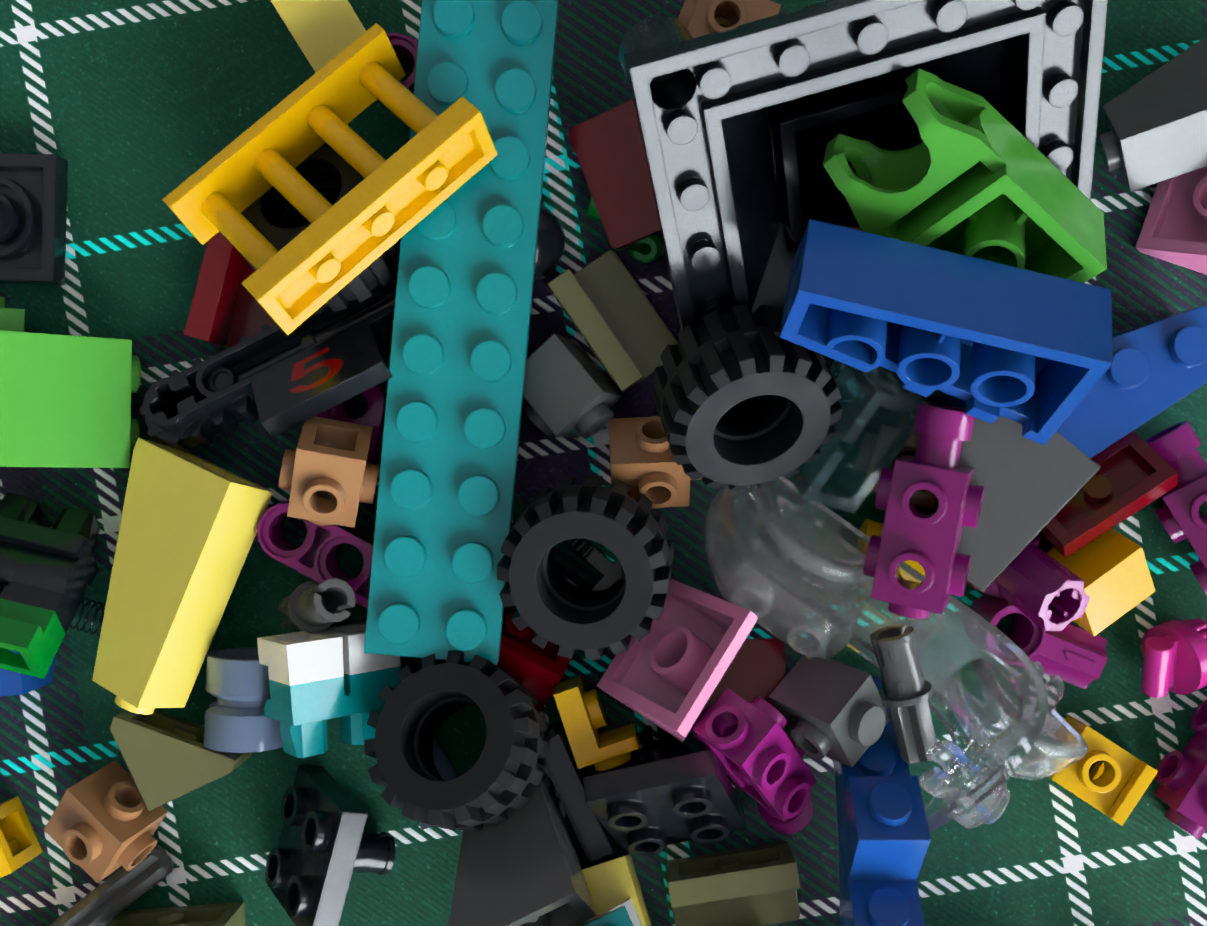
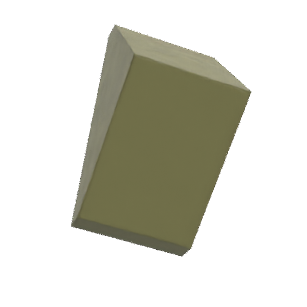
(168, 755)

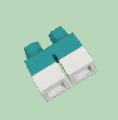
(324, 679)

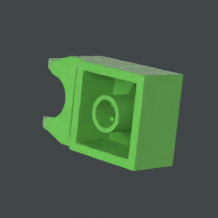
(970, 188)

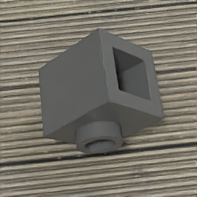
(567, 390)
(831, 709)

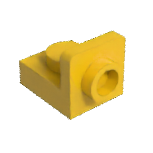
(581, 718)

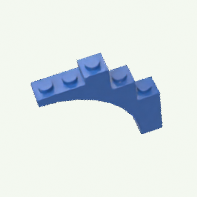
(880, 836)

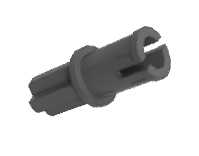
(316, 605)
(905, 691)

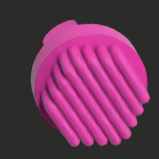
(1174, 658)

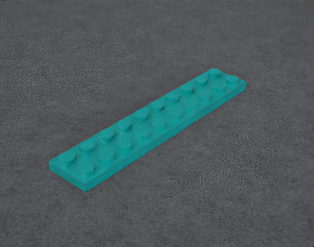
(462, 342)

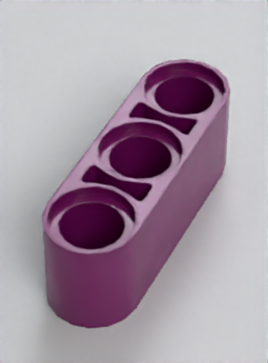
(319, 551)

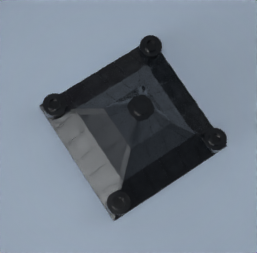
(746, 117)

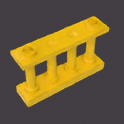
(364, 221)

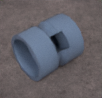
(237, 717)

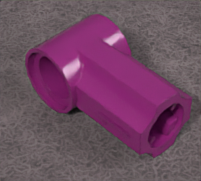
(1041, 588)
(1069, 653)

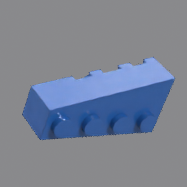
(951, 324)
(1148, 374)

